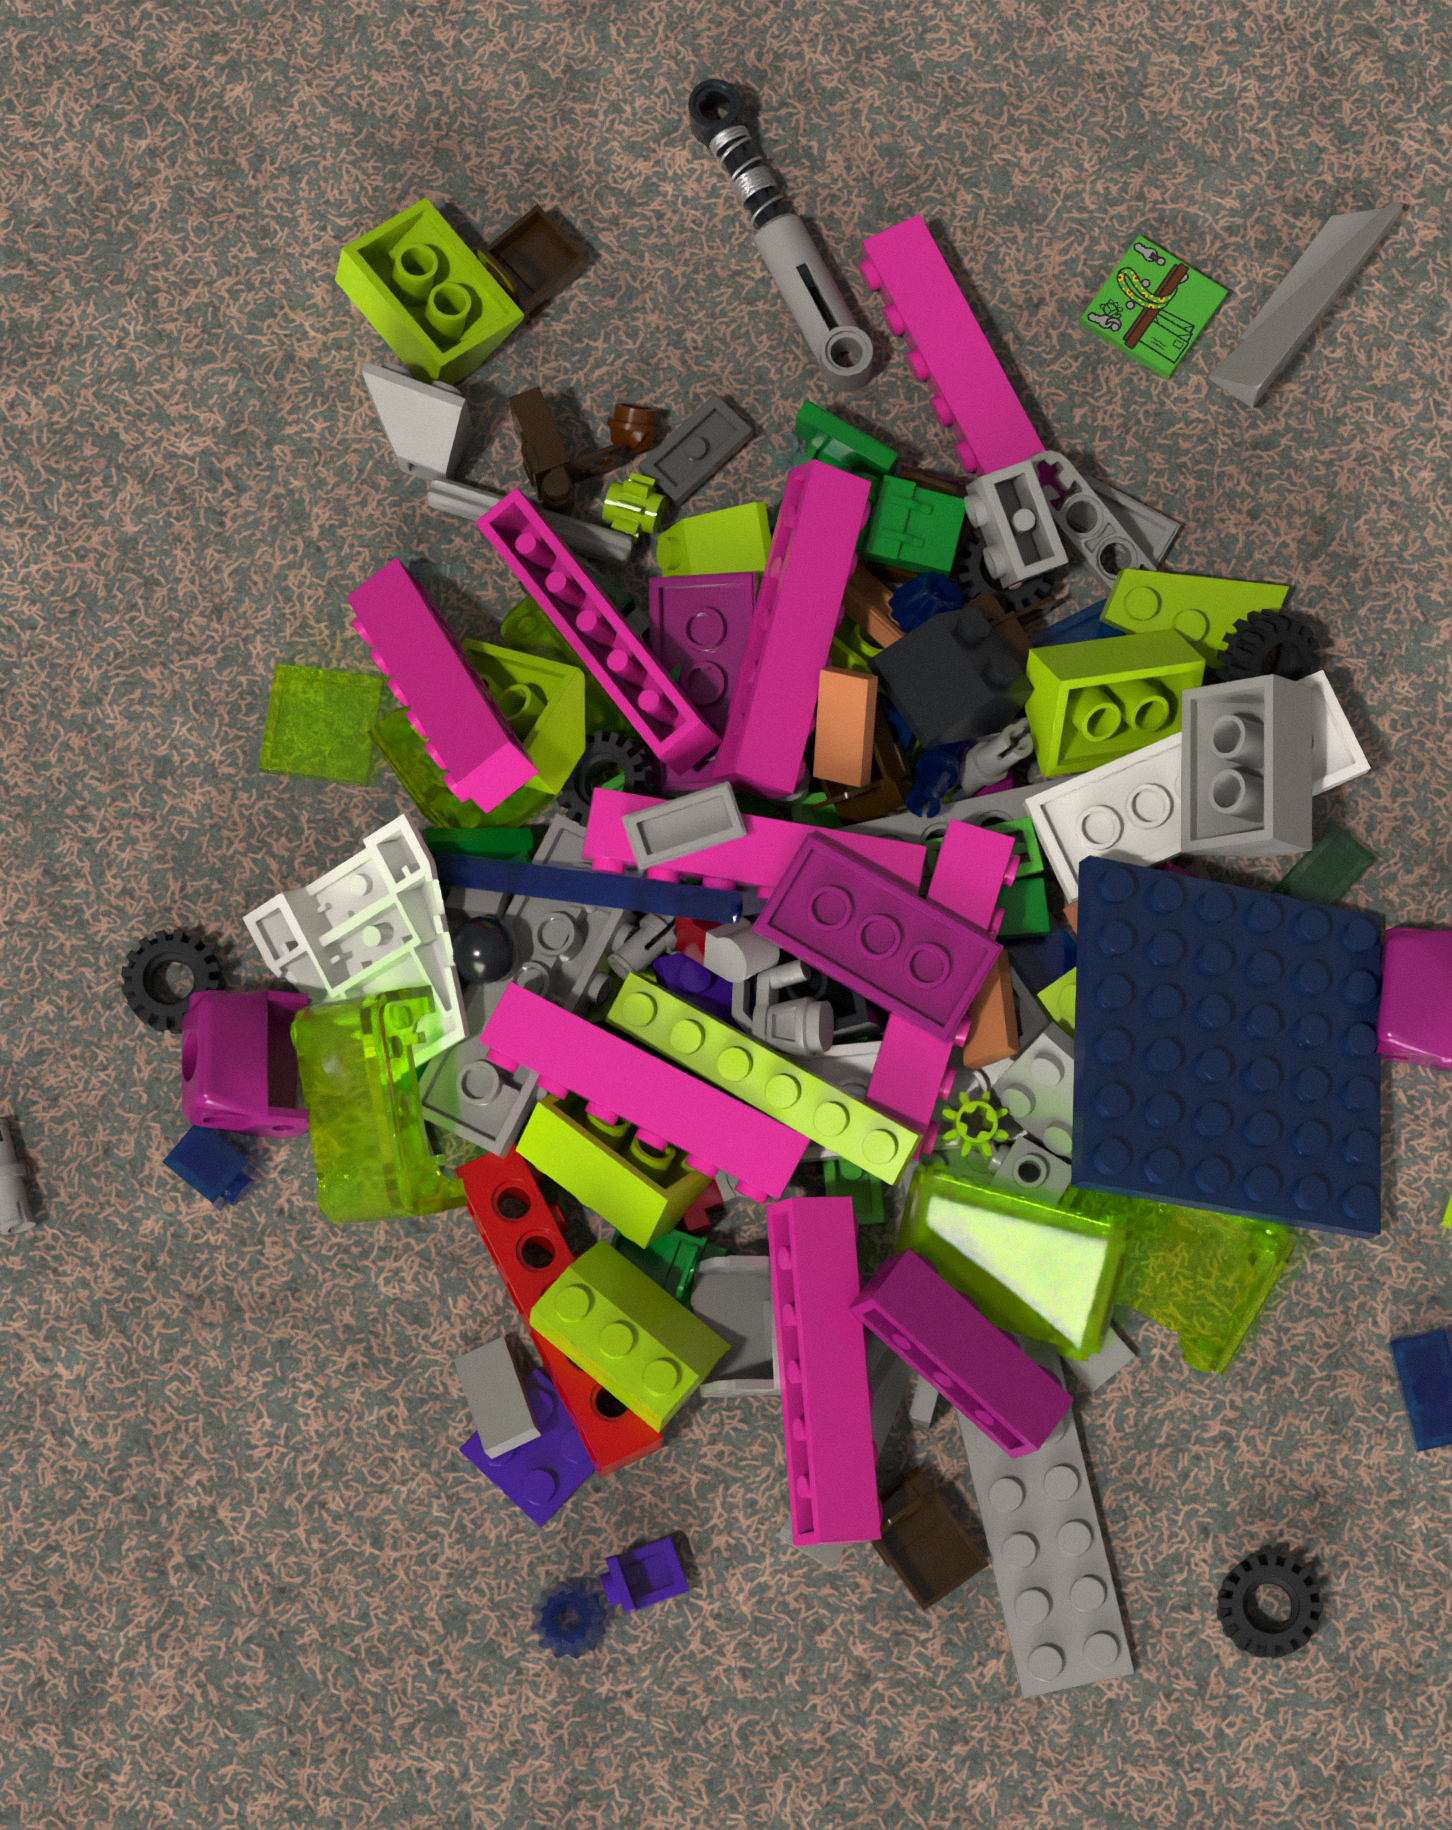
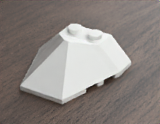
(370, 931)

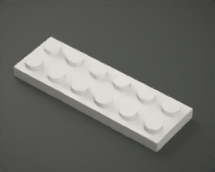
(1134, 803)

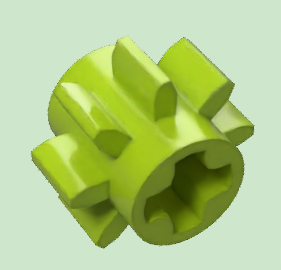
(634, 506)
(989, 1122)

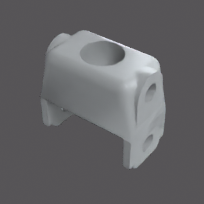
(737, 1303)

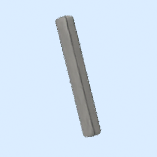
(578, 534)

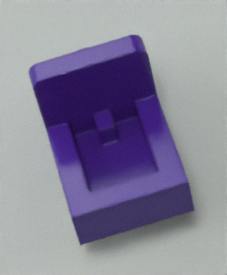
(644, 1576)

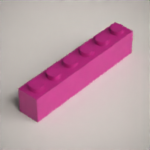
(949, 351)
(792, 630)
(598, 632)
(441, 688)
(747, 862)
(910, 1063)
(644, 1092)
(823, 1372)

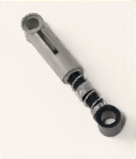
(782, 240)

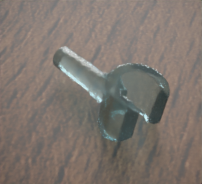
(792, 459)
(427, 570)

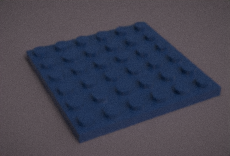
(1226, 1050)

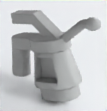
(788, 1027)

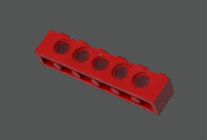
(487, 1183)

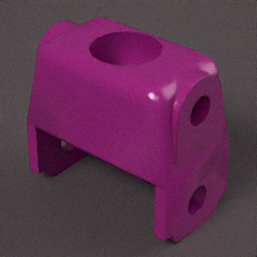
(1416, 998)
(242, 1063)

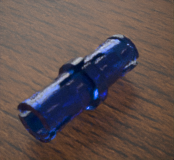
(935, 775)

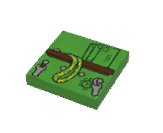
(1153, 307)

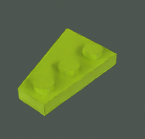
(1191, 605)

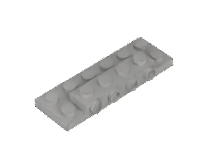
(558, 959)

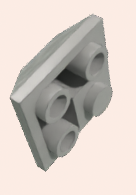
(422, 422)

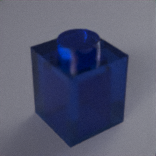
(211, 1167)

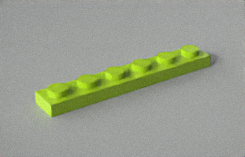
(764, 1078)

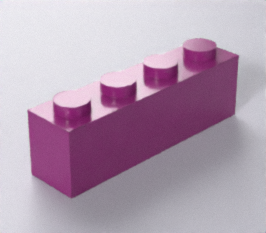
(962, 1353)

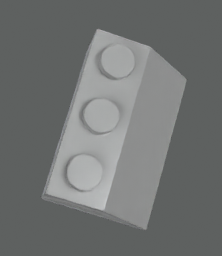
(1247, 768)

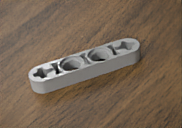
(1104, 528)

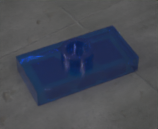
(1425, 1385)

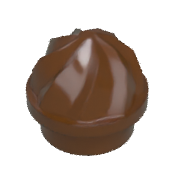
(633, 427)

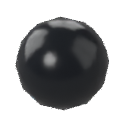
(484, 950)

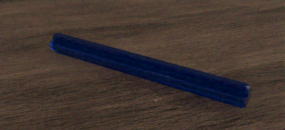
(589, 887)

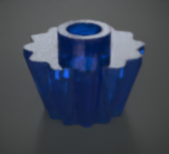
(924, 598)
(561, 1599)

